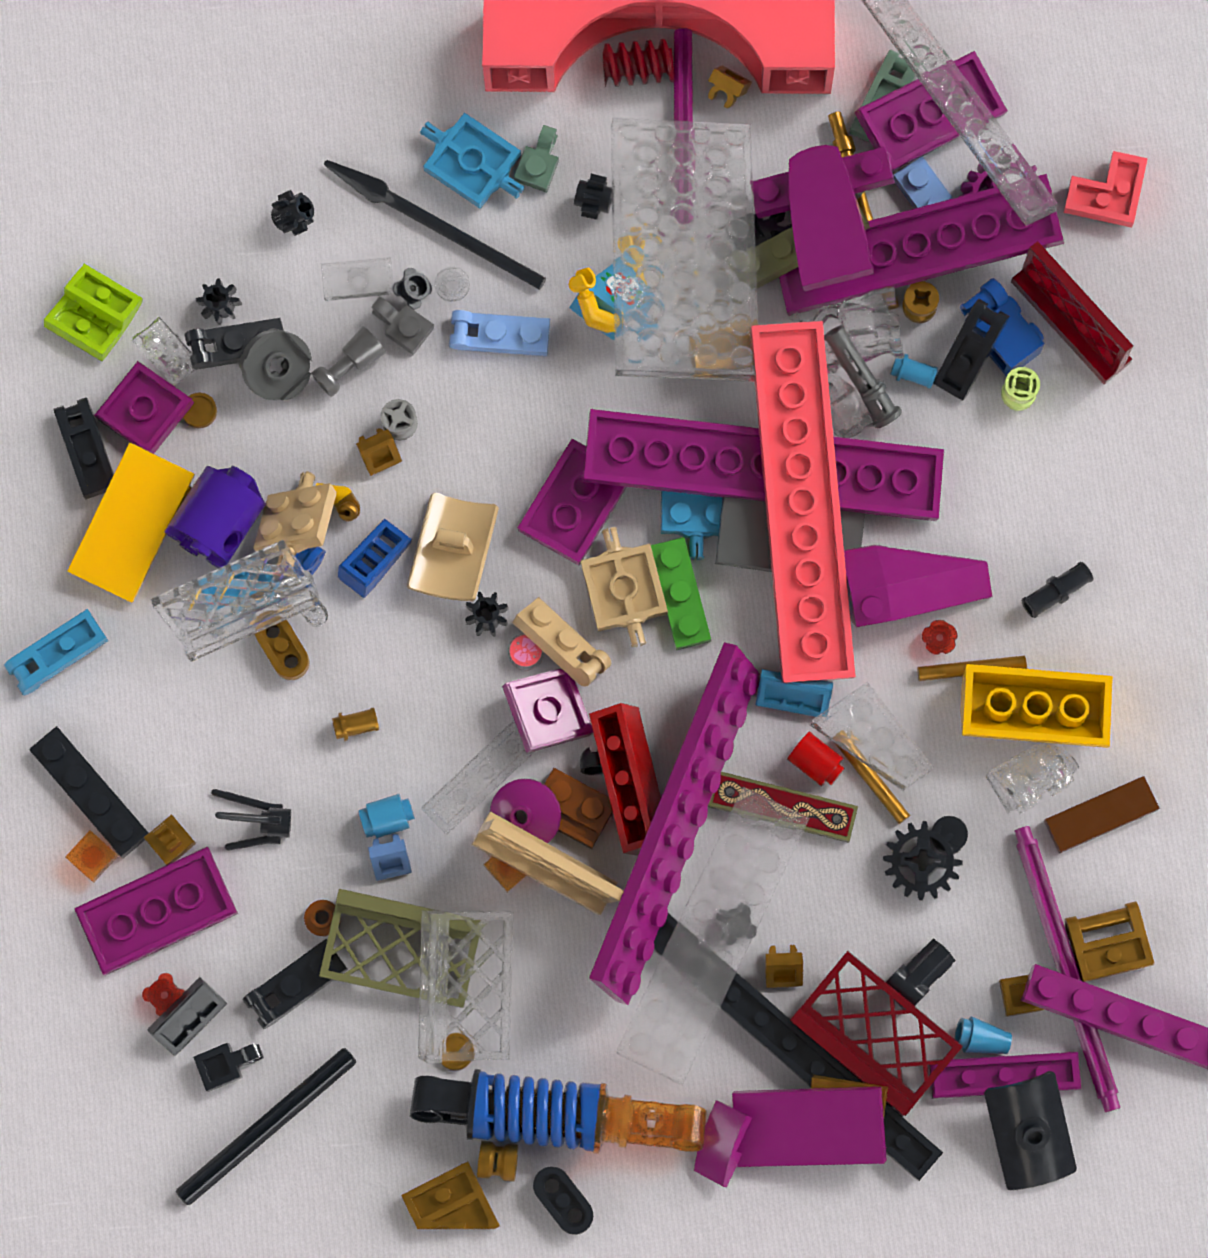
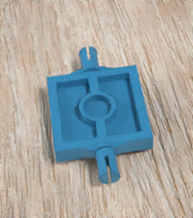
(472, 160)
(691, 517)

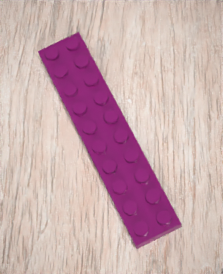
(728, 463)
(675, 825)

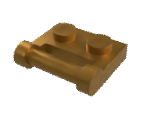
(1114, 953)

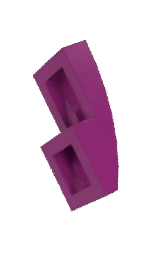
(721, 1140)

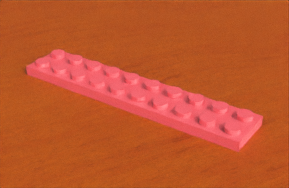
(802, 502)

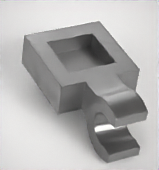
(405, 327)

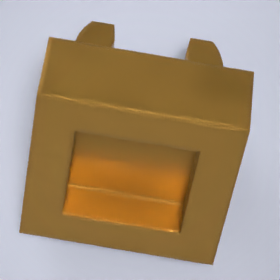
(729, 82)
(378, 451)
(169, 840)
(783, 968)

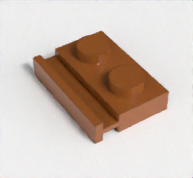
(582, 808)

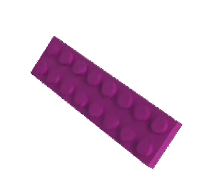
(932, 244)

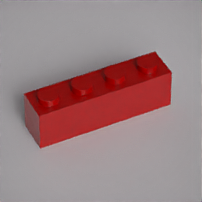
(627, 772)

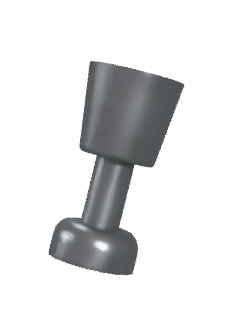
(358, 352)

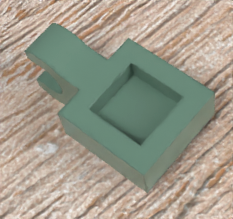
(538, 165)

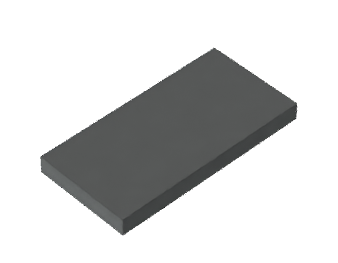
(745, 538)

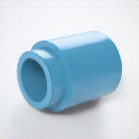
(386, 816)

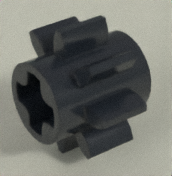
(593, 196)
(292, 212)
(212, 294)
(479, 620)

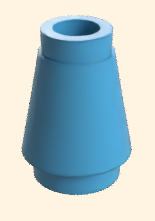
(982, 1037)

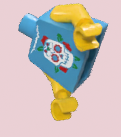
(594, 299)

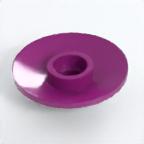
(535, 800)

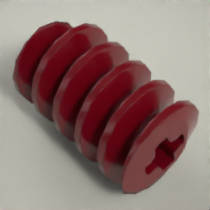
(637, 62)

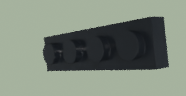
(89, 792)

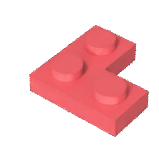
(1109, 201)

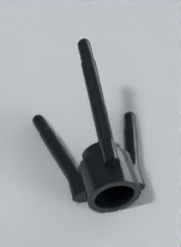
(273, 821)

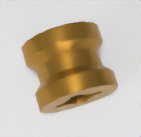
(919, 309)

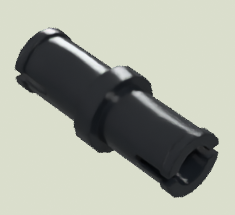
(1057, 589)

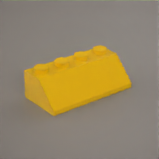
(1036, 705)

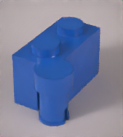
(1018, 340)

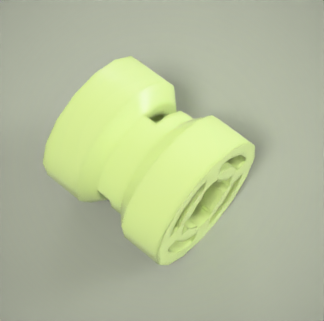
(1016, 394)

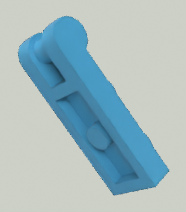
(56, 651)

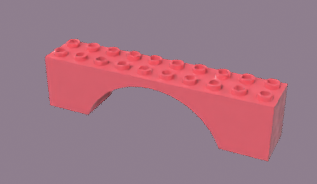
(779, 41)

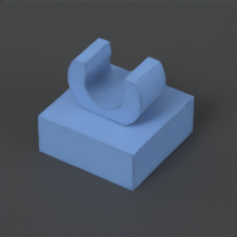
(389, 858)

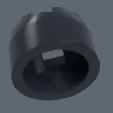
(590, 763)

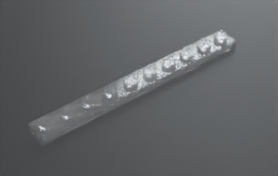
(964, 109)

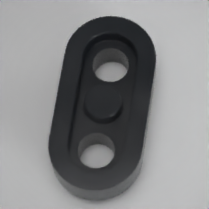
(564, 1200)

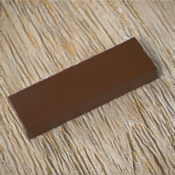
(1101, 814)

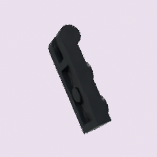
(227, 342)
(970, 350)
(85, 448)
(292, 985)

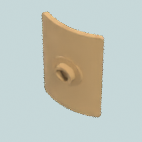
(452, 548)

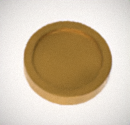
(202, 411)
(454, 1043)

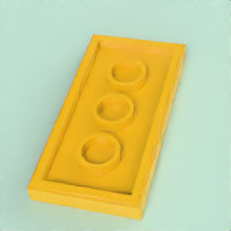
(131, 522)

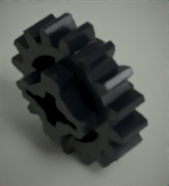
(923, 844)

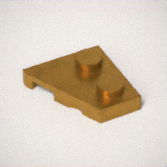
(451, 1202)

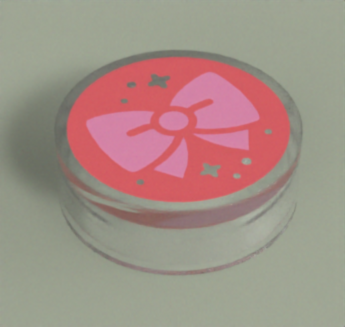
(524, 653)

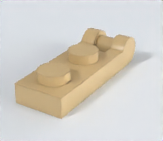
(561, 642)

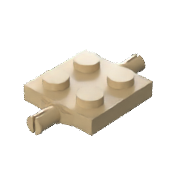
(297, 516)
(624, 587)

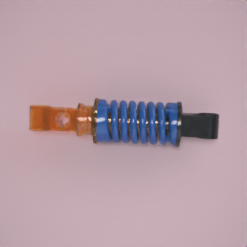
(570, 1116)

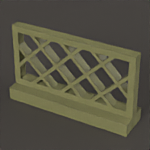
(398, 915)

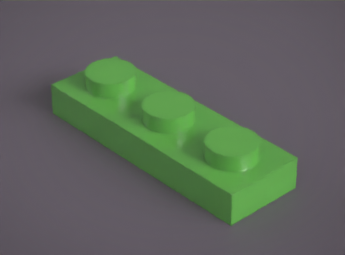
(681, 594)

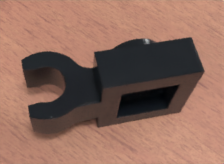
(221, 1064)

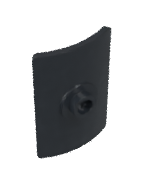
(1030, 1132)

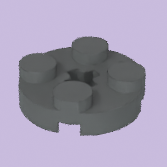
(256, 364)

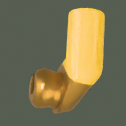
(345, 503)

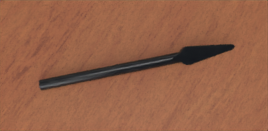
(378, 191)

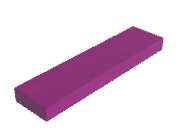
(974, 1075)

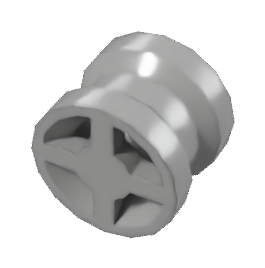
(398, 412)

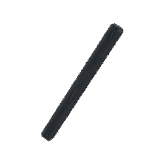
(266, 1126)

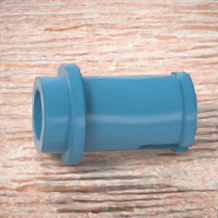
(914, 371)

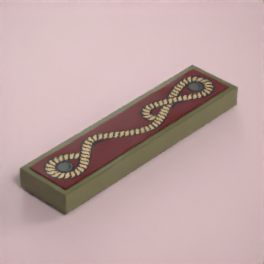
(827, 816)

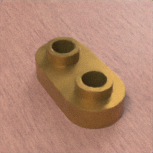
(282, 648)

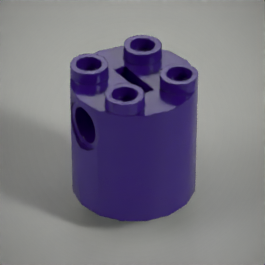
(217, 514)

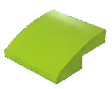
(93, 312)

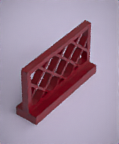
(1072, 314)
(857, 1059)

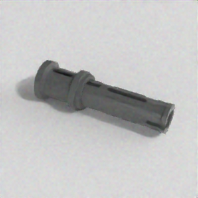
(874, 389)

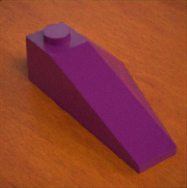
(903, 583)

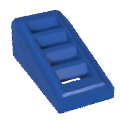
(364, 585)

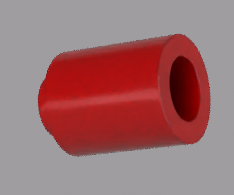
(816, 760)

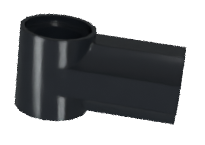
(921, 972)

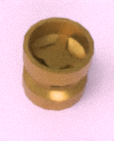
(506, 1161)

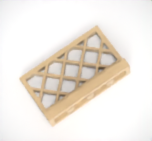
(546, 864)

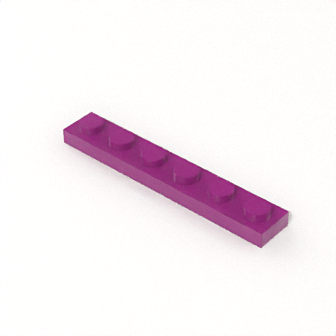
(1117, 1015)

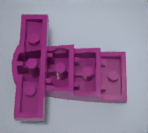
(825, 210)

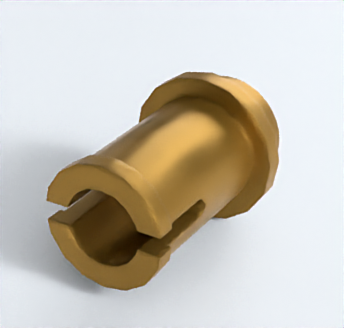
(355, 723)

